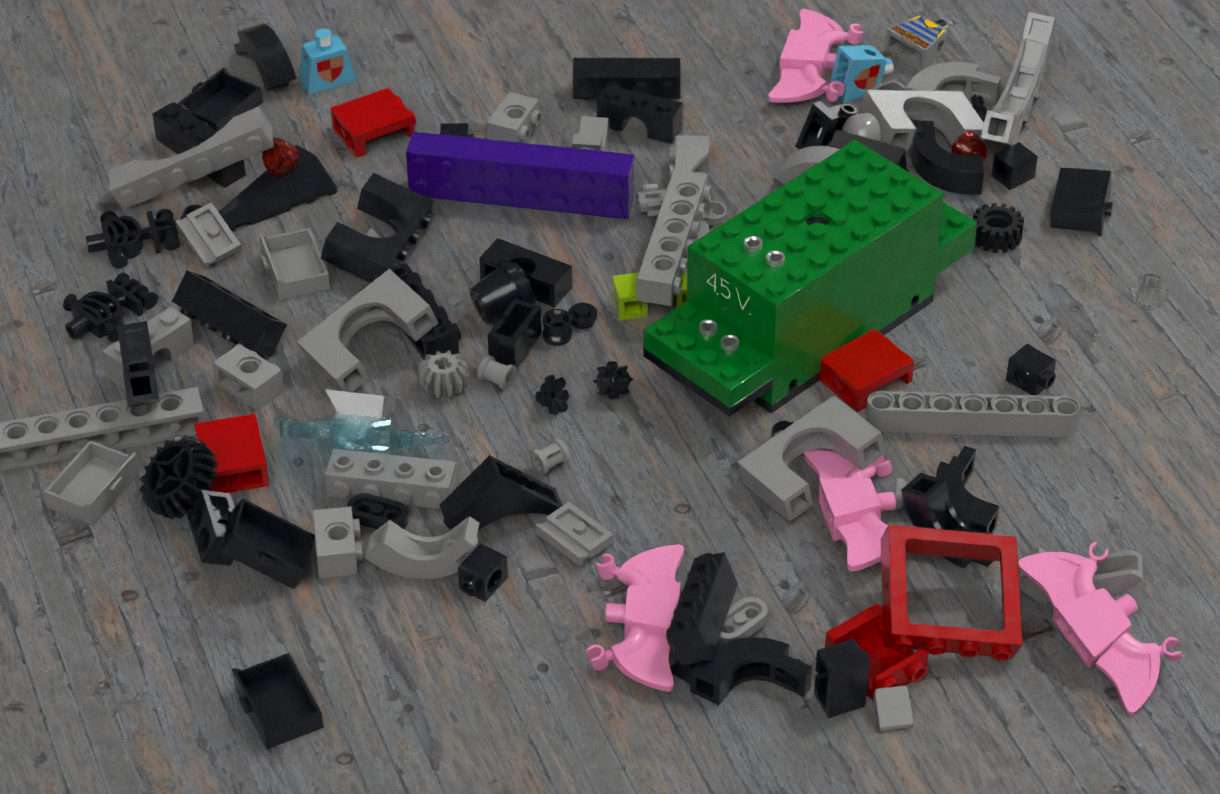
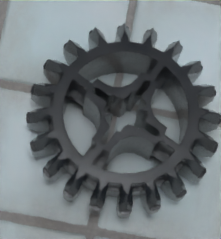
(178, 476)

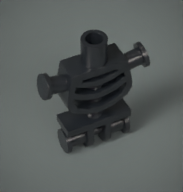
(125, 237)
(95, 308)

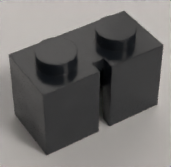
(515, 333)
(841, 678)

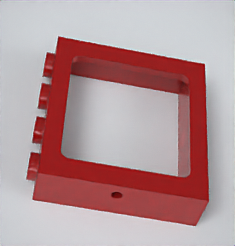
(936, 639)

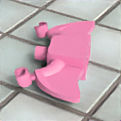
(808, 57)
(852, 505)
(645, 616)
(1098, 623)

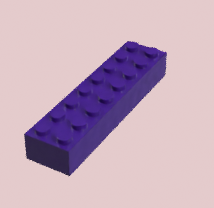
(521, 175)

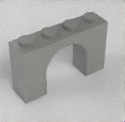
(895, 108)
(381, 300)
(827, 426)

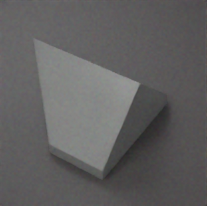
(360, 403)

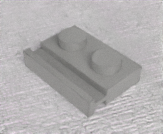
(208, 235)
(574, 533)

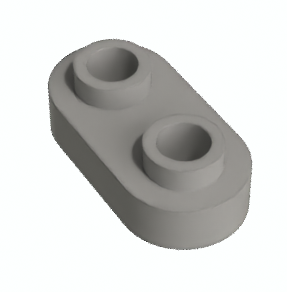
(738, 622)

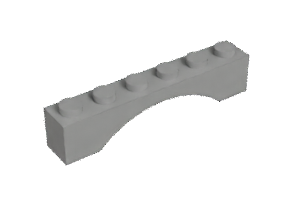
(236, 141)
(691, 155)

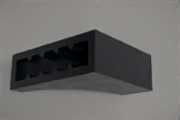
(497, 492)

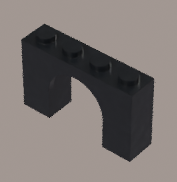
(367, 255)

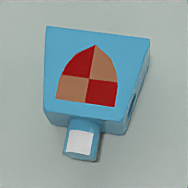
(325, 63)
(859, 70)

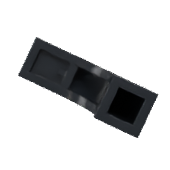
(268, 54)
(944, 169)
(138, 364)
(930, 507)
(972, 510)
(746, 661)

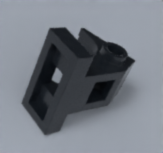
(823, 123)

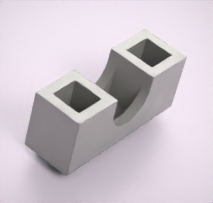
(169, 334)

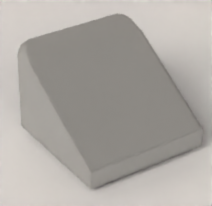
(893, 708)

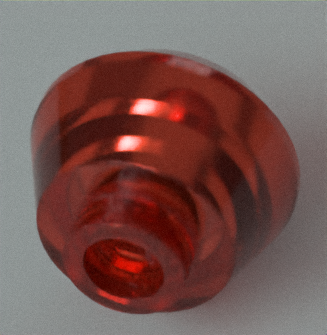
(969, 144)
(280, 158)

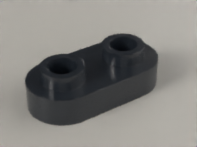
(376, 510)

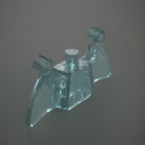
(357, 433)

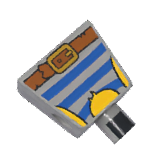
(917, 41)

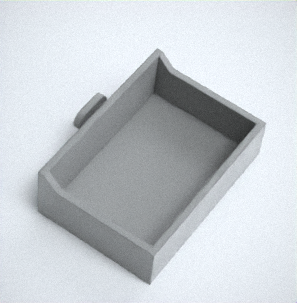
(294, 263)
(91, 482)

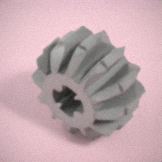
(443, 374)

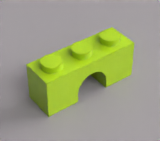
(625, 296)

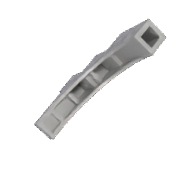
(1024, 84)

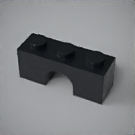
(660, 115)
(547, 276)

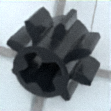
(620, 376)

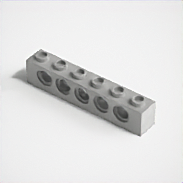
(673, 233)

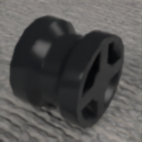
(557, 327)

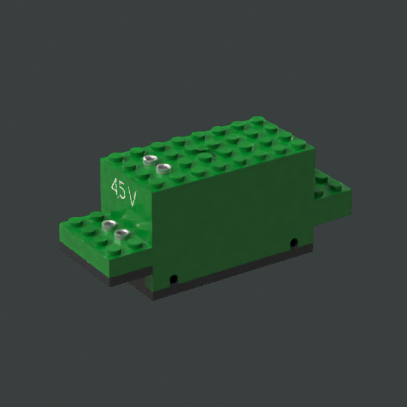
(803, 275)

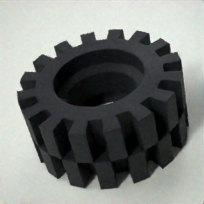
(1008, 229)

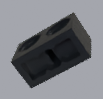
(209, 524)

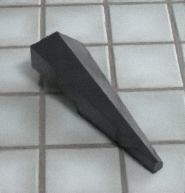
(275, 195)

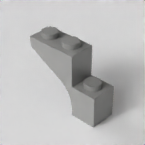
(1115, 575)

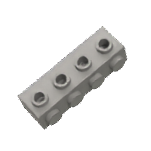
(394, 477)

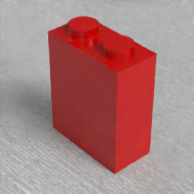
(237, 452)

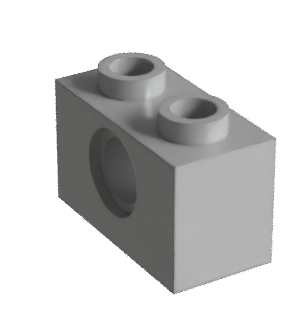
(514, 119)
(248, 377)
(336, 542)

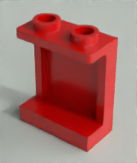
(370, 118)
(864, 367)
(888, 666)

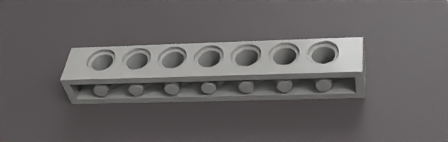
(110, 424)

